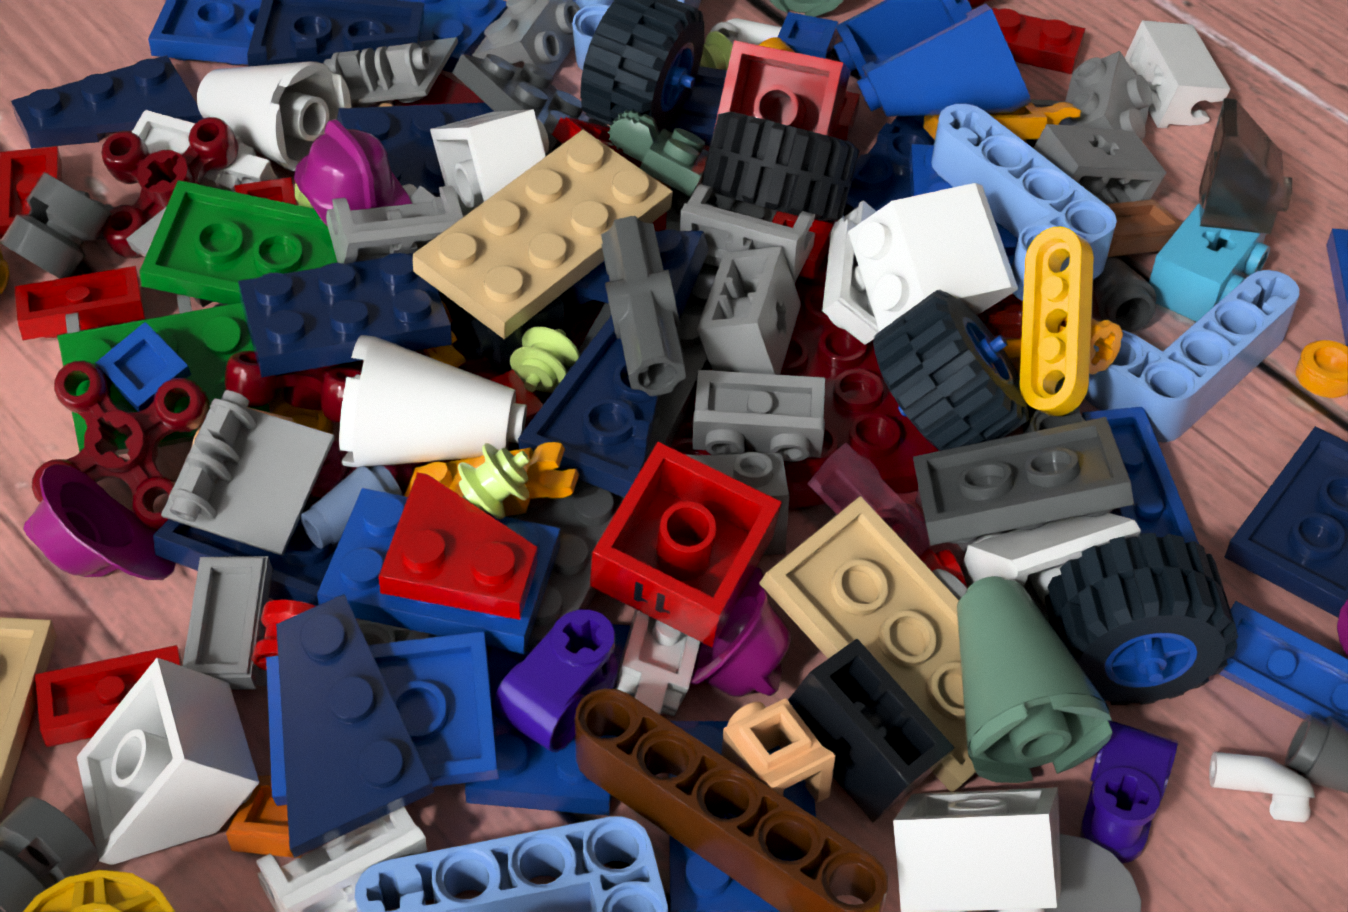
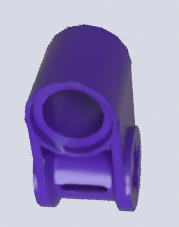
(546, 687)
(1127, 790)

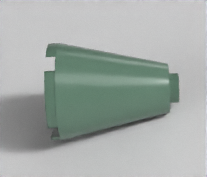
(1022, 687)

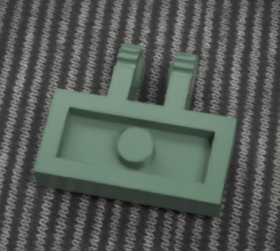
(667, 156)

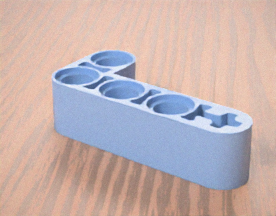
(1020, 185)
(1203, 362)
(507, 864)

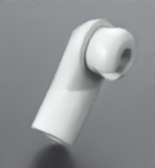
(746, 31)
(1264, 775)

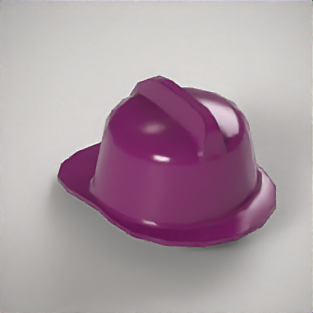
(348, 166)
(90, 531)
(748, 647)

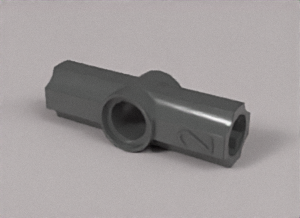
(643, 306)

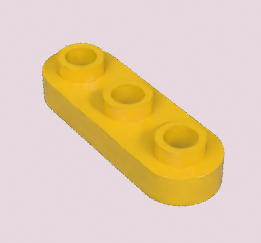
(1046, 301)

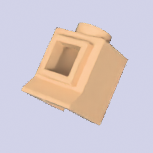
(801, 757)

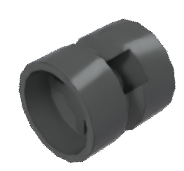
(55, 227)
(47, 849)

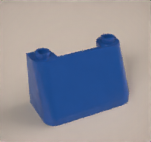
(931, 56)

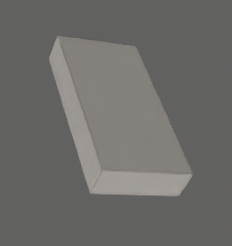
(228, 618)

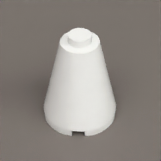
(275, 105)
(421, 409)

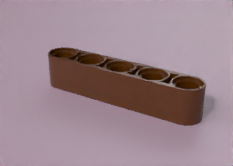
(713, 785)

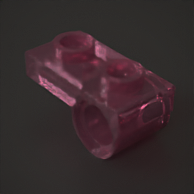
(849, 476)

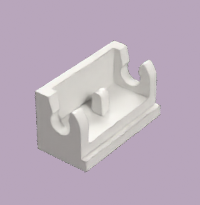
(1177, 72)
(328, 875)

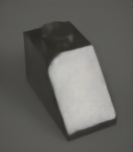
(1242, 175)

